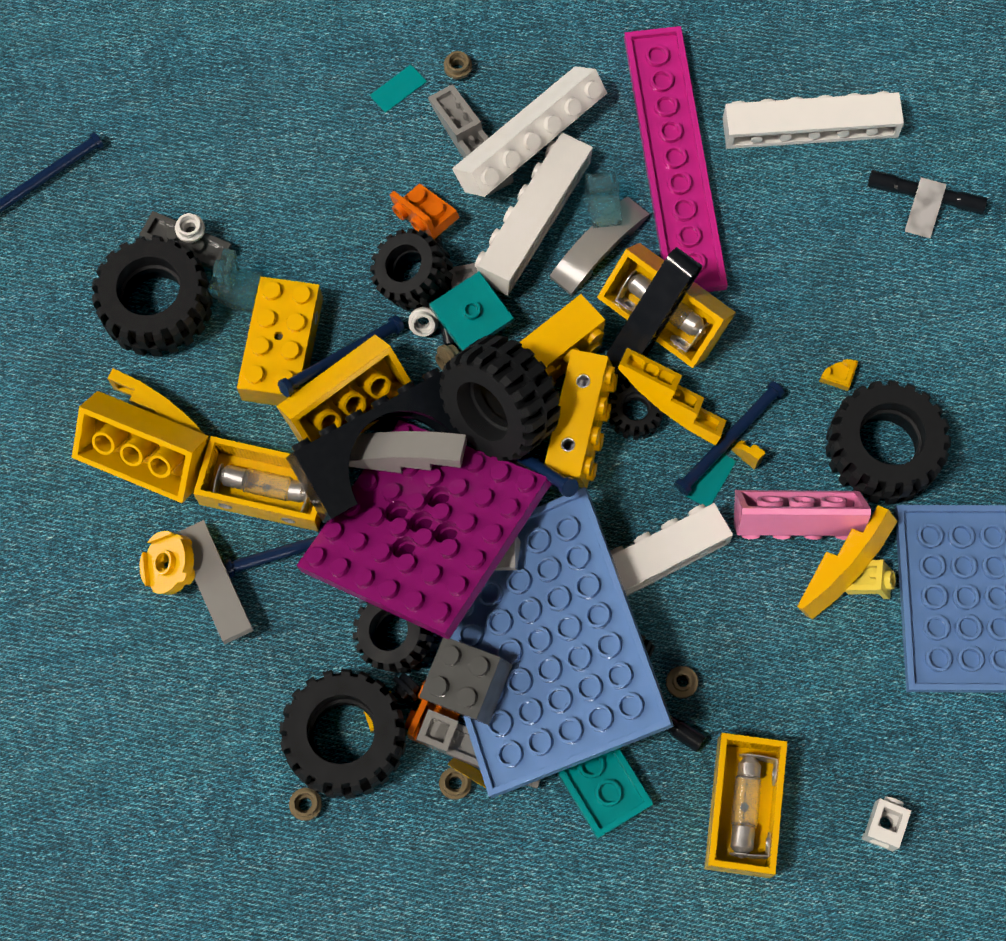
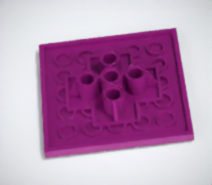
(426, 537)

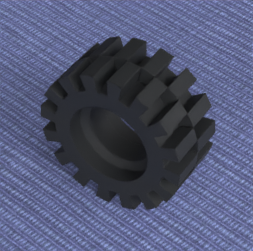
(625, 424)

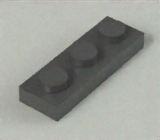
(206, 249)

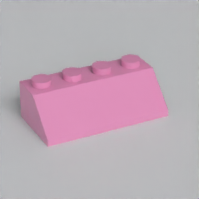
(799, 513)

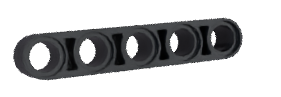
(655, 307)

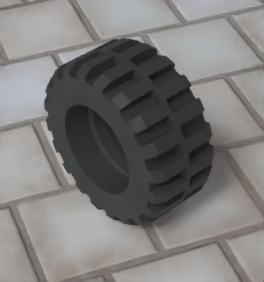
(138, 264)
(500, 397)
(905, 409)
(313, 703)

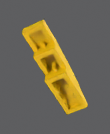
(662, 389)
(149, 399)
(839, 572)

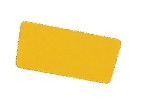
(467, 770)

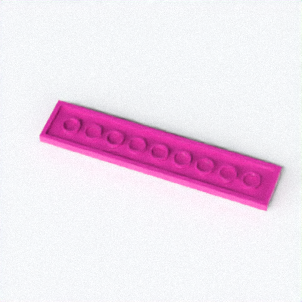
(674, 151)

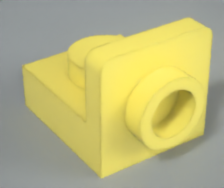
(876, 579)

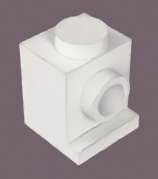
(898, 817)

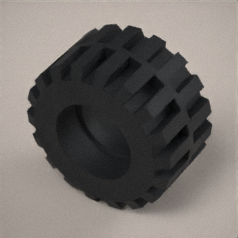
(397, 255)
(374, 645)

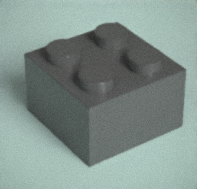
(466, 680)

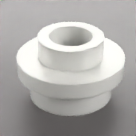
(189, 220)
(423, 329)

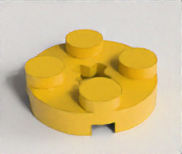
(180, 566)

